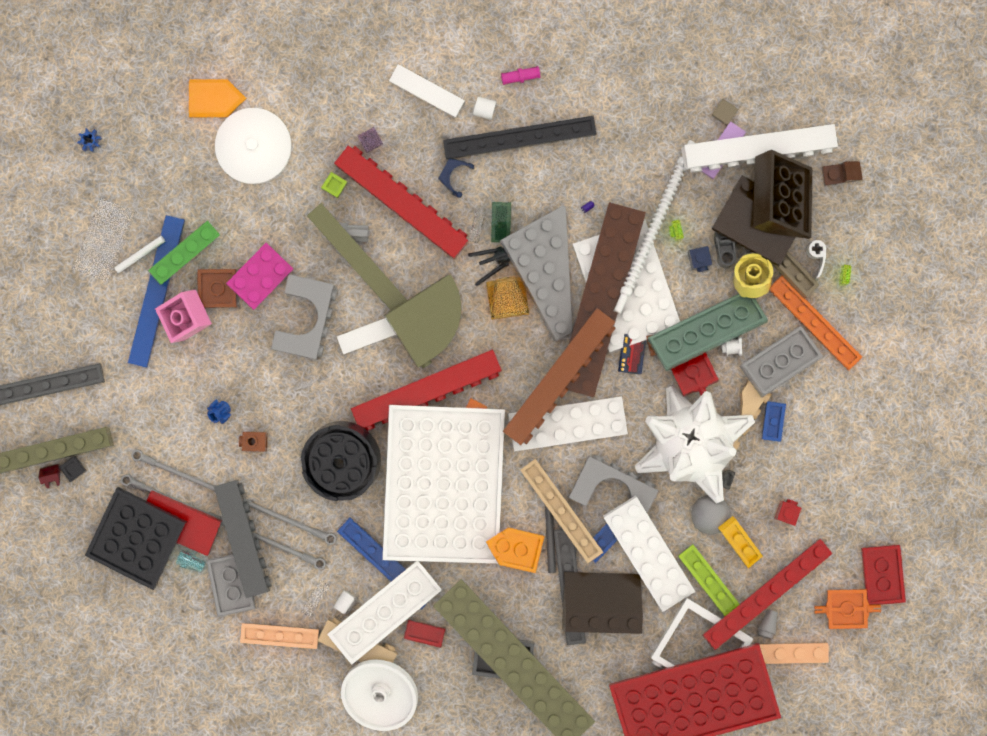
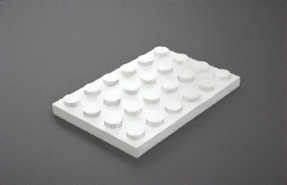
(650, 304)

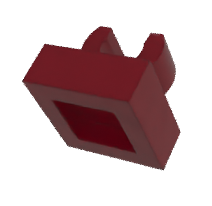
(50, 474)

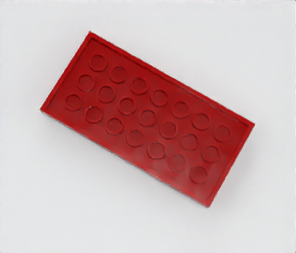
(698, 696)

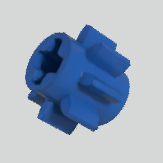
(88, 134)
(219, 411)

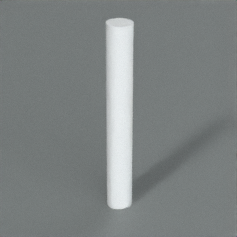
(139, 254)

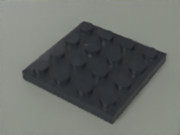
(135, 538)

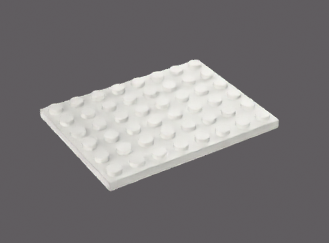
(442, 483)

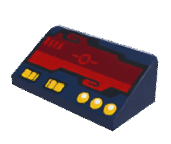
(631, 356)

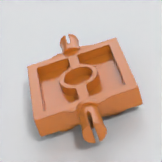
(847, 609)

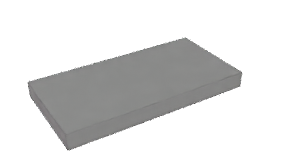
(781, 361)

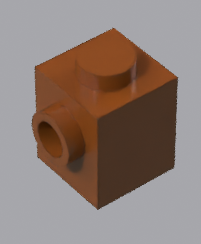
(253, 441)

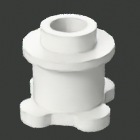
(732, 347)

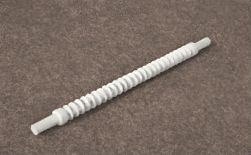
(650, 236)

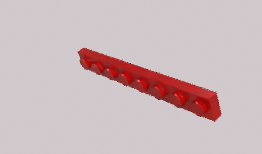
(767, 594)

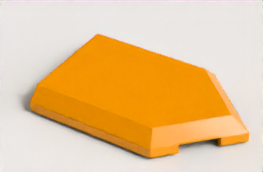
(213, 98)
(516, 549)

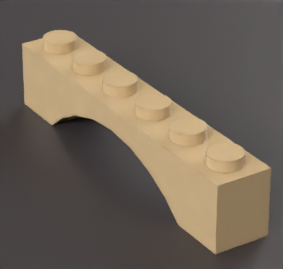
(750, 404)

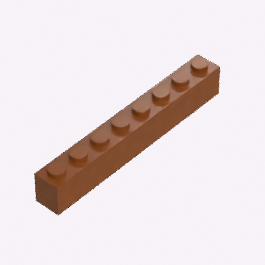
(558, 377)

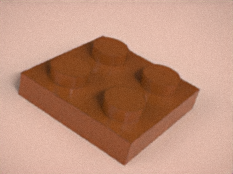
(213, 288)

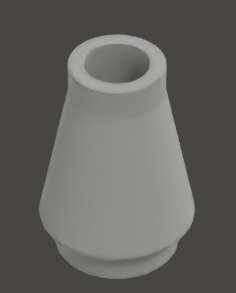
(767, 627)

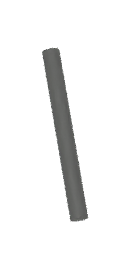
(550, 541)

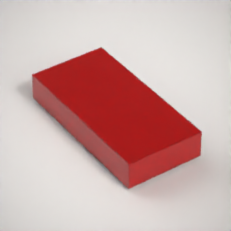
(424, 633)

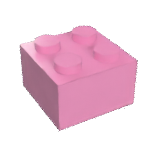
(183, 316)

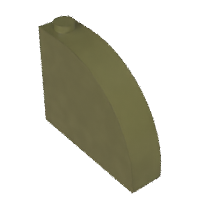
(427, 320)

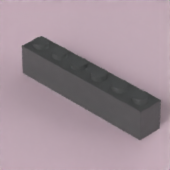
(242, 538)

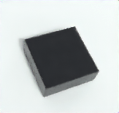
(72, 469)

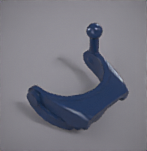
(446, 172)

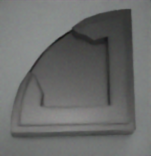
(728, 477)

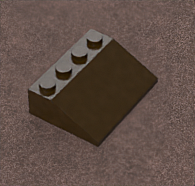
(782, 195)
(737, 225)
(602, 603)

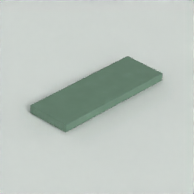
(706, 330)

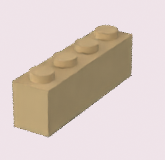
(379, 651)

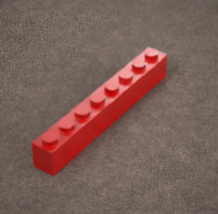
(401, 202)
(429, 388)

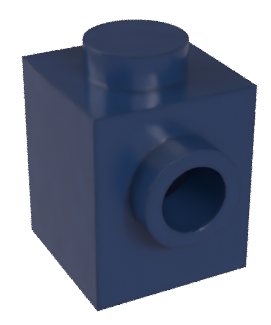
(700, 259)

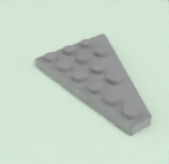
(542, 264)

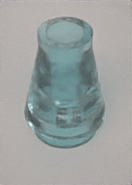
(190, 561)

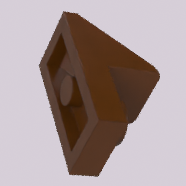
(842, 173)

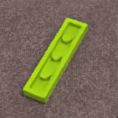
(708, 580)

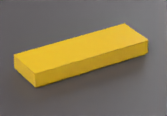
(740, 542)

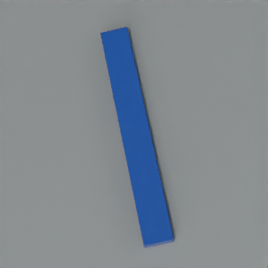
(154, 296)

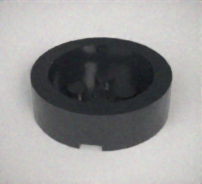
(359, 455)

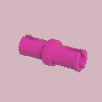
(520, 75)

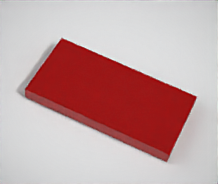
(200, 527)

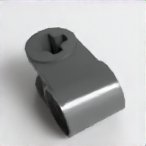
(724, 246)

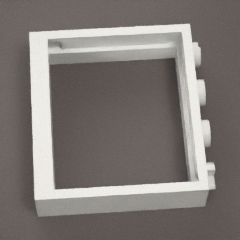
(687, 603)

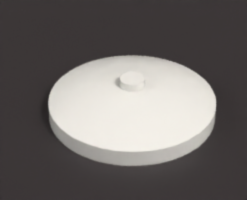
(253, 146)
(379, 695)

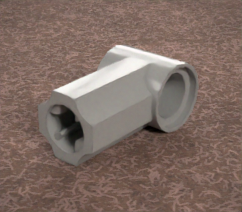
(359, 233)

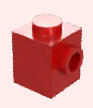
(788, 512)

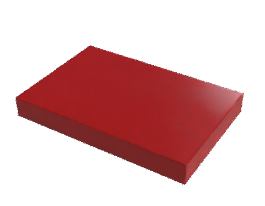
(883, 574)

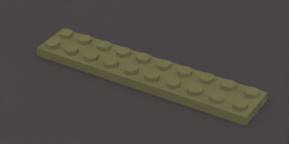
(513, 662)

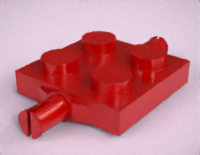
(695, 375)

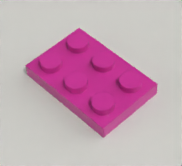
(259, 276)

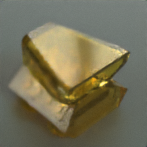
(507, 298)

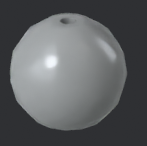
(708, 515)

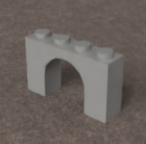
(308, 344)
(596, 471)

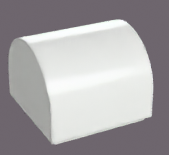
(484, 108)
(345, 602)

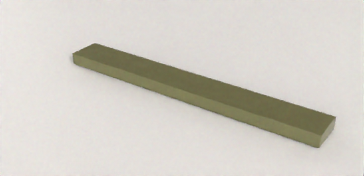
(356, 257)

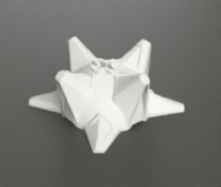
(710, 443)

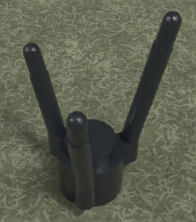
(500, 256)

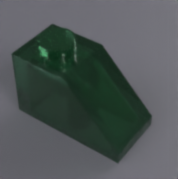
(500, 221)

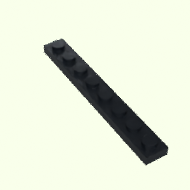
(519, 137)

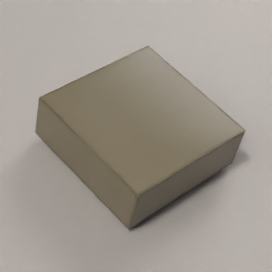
(725, 112)

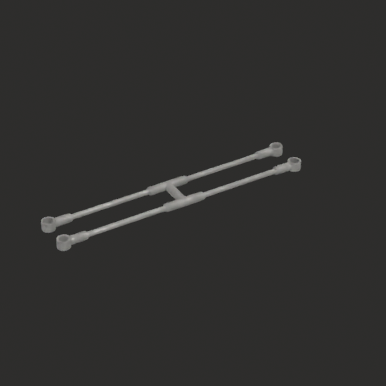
(305, 557)

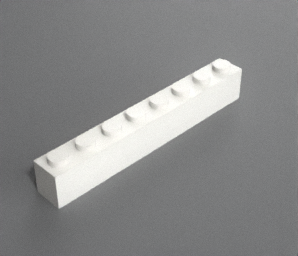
(744, 149)

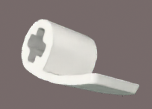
(820, 255)

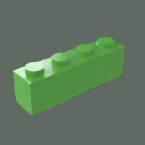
(183, 253)

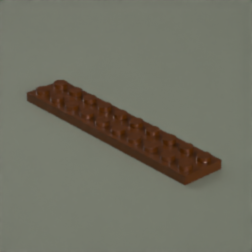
(603, 286)

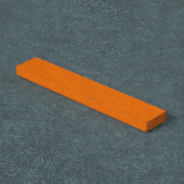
(815, 323)

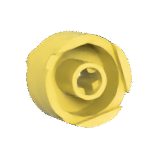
(753, 276)

